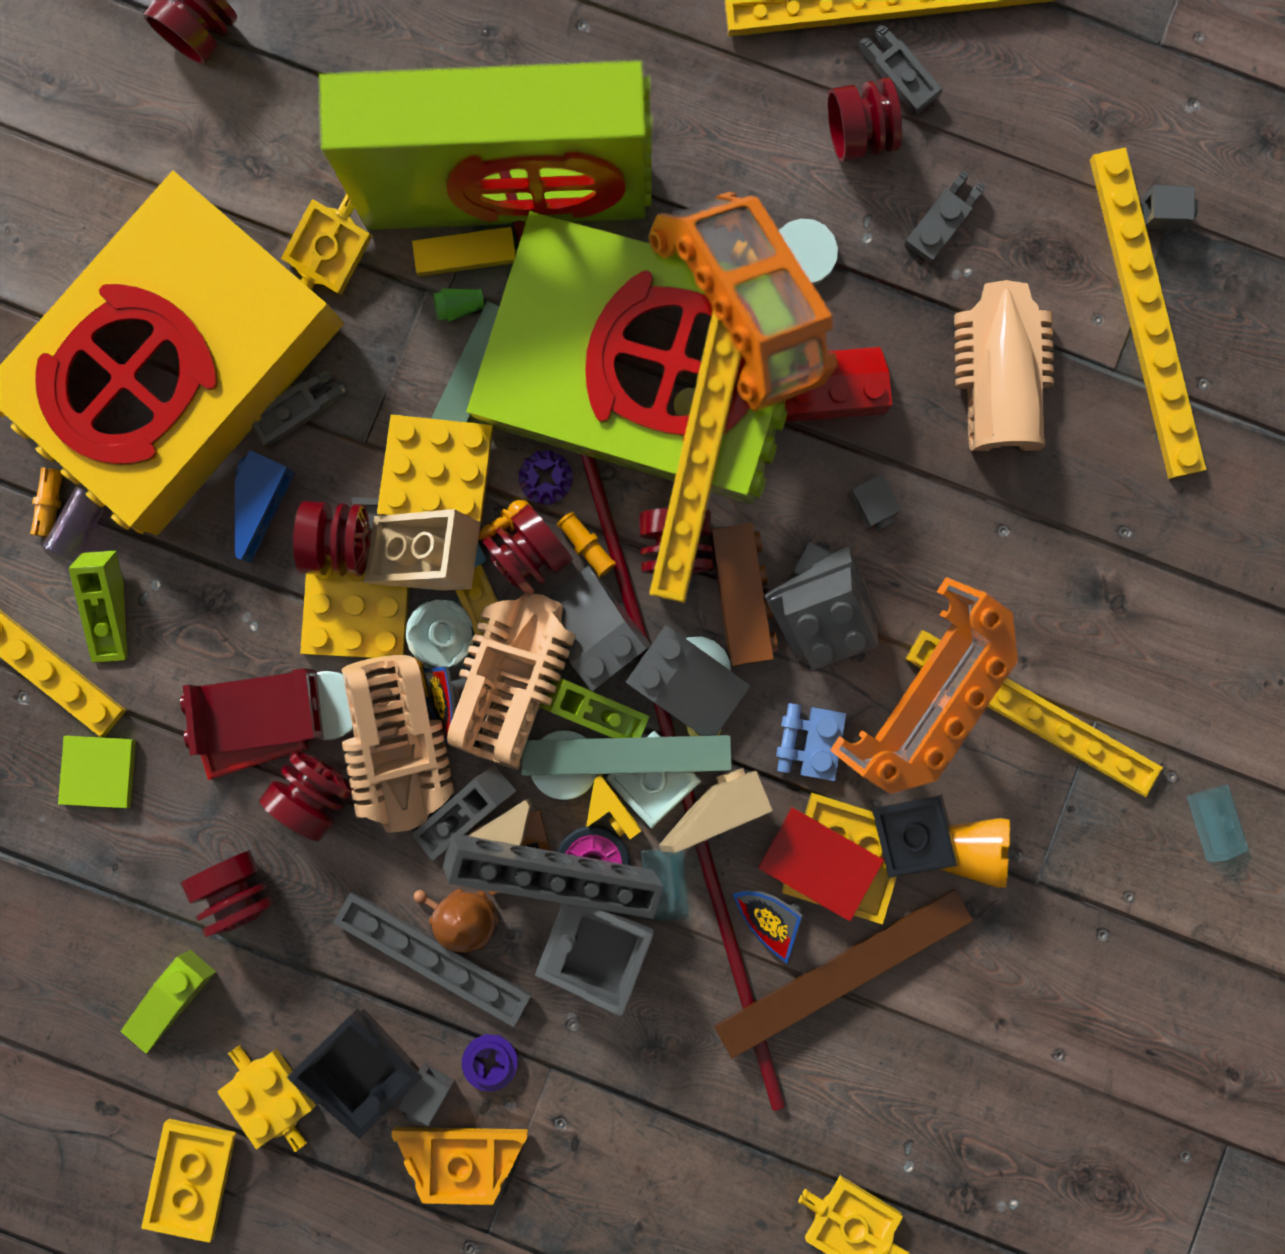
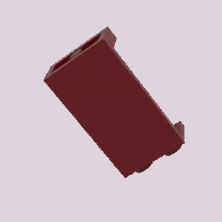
(252, 712)

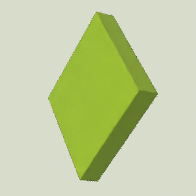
(97, 771)

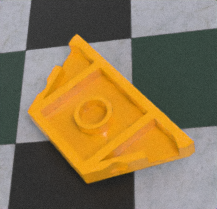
(459, 1162)

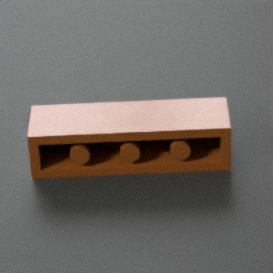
(742, 595)

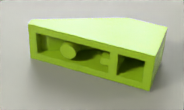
(101, 604)
(595, 711)
(167, 1000)

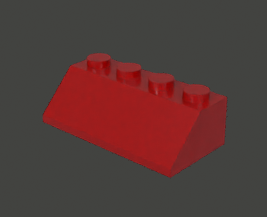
(854, 389)

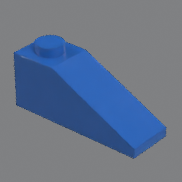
(258, 494)

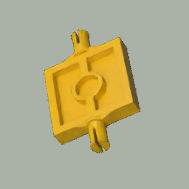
(327, 245)
(265, 1099)
(851, 1221)

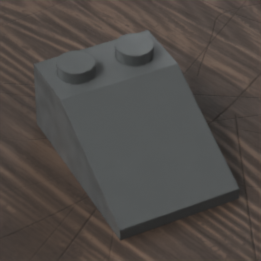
(603, 630)
(688, 683)

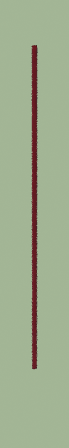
(668, 730)

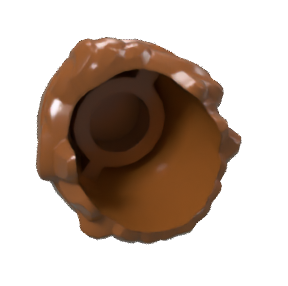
(464, 921)

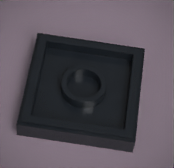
(915, 836)

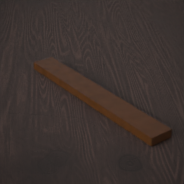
(842, 973)

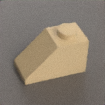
(509, 826)

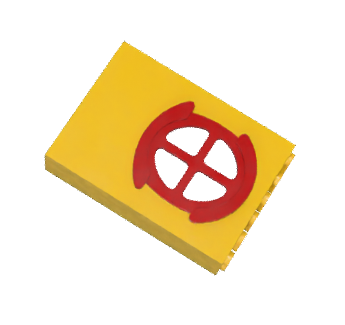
(239, 339)

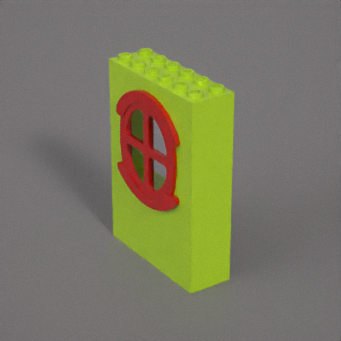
(434, 142)
(557, 348)

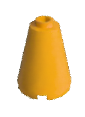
(982, 851)

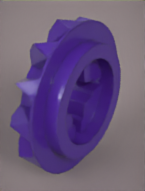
(546, 492)
(475, 1068)

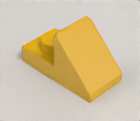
(605, 800)

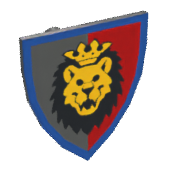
(443, 695)
(771, 920)

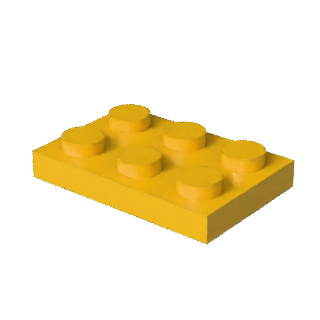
(188, 1180)

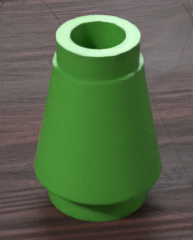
(457, 303)

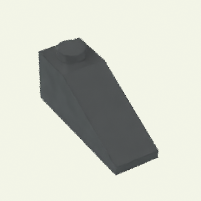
(463, 811)

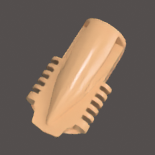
(1004, 367)
(509, 677)
(395, 746)

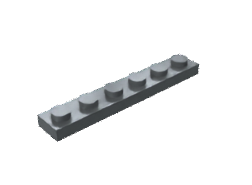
(431, 959)

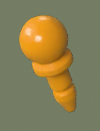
(503, 521)

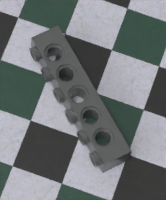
(551, 876)

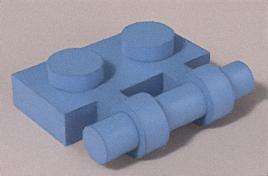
(822, 732)

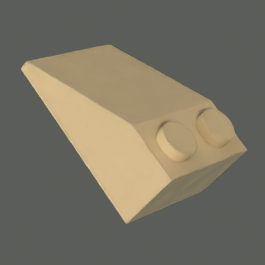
(423, 550)
(721, 807)

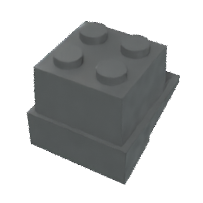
(827, 611)
(595, 955)

